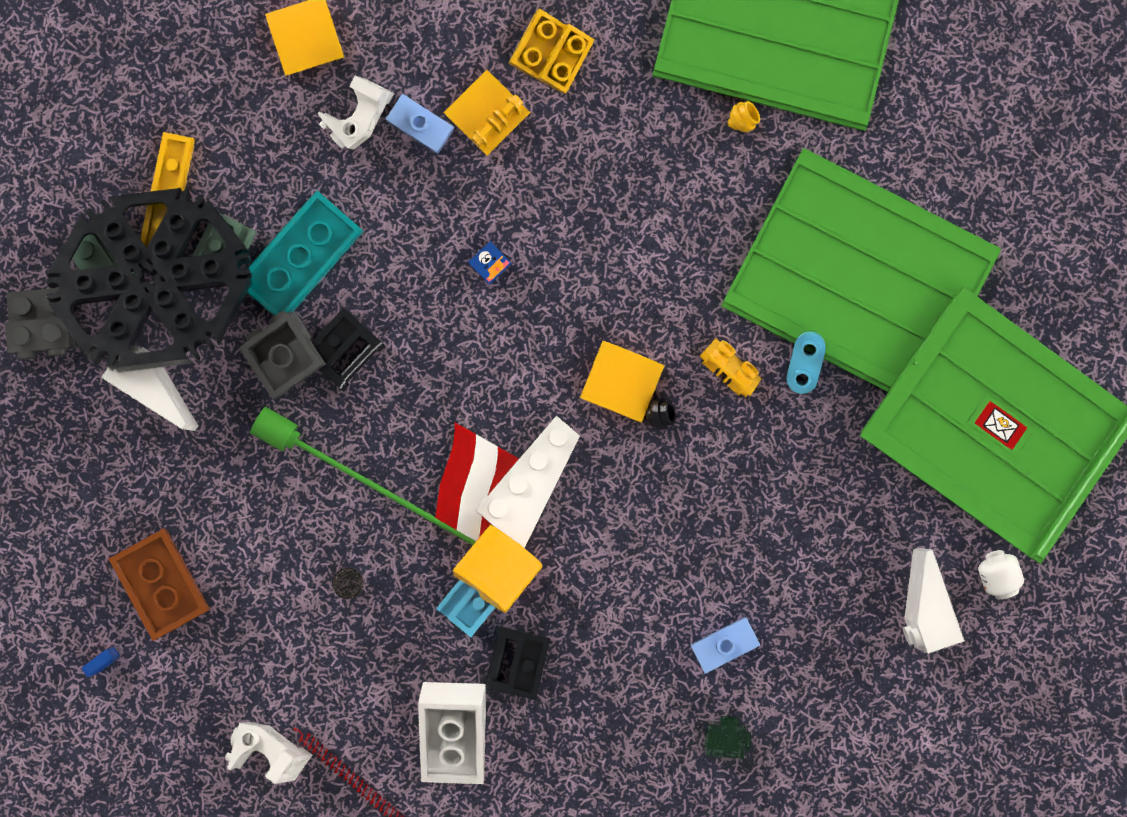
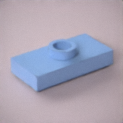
(419, 124)
(725, 645)

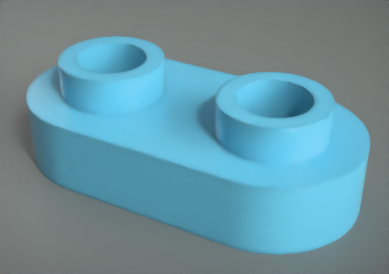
(806, 363)

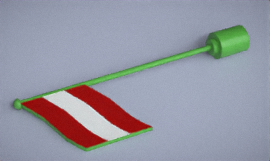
(469, 476)

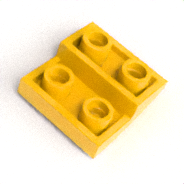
(304, 35)
(551, 51)
(622, 381)
(497, 568)

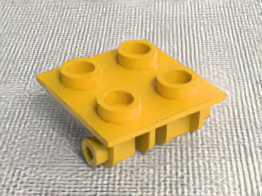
(487, 112)
(723, 356)

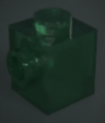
(726, 738)

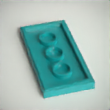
(301, 255)

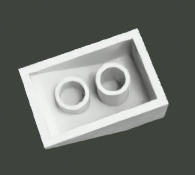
(154, 390)
(928, 607)
(452, 732)

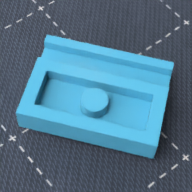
(465, 608)

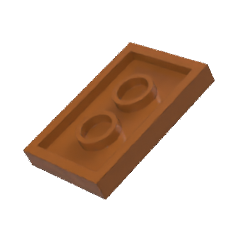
(159, 584)

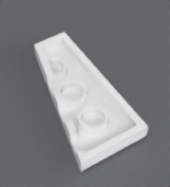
(524, 491)

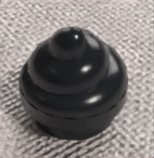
(660, 414)

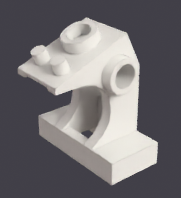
(370, 106)
(283, 756)

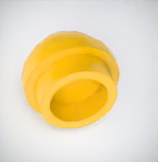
(744, 117)

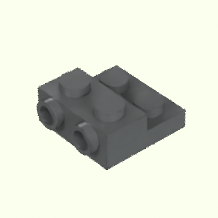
(35, 326)
(281, 353)

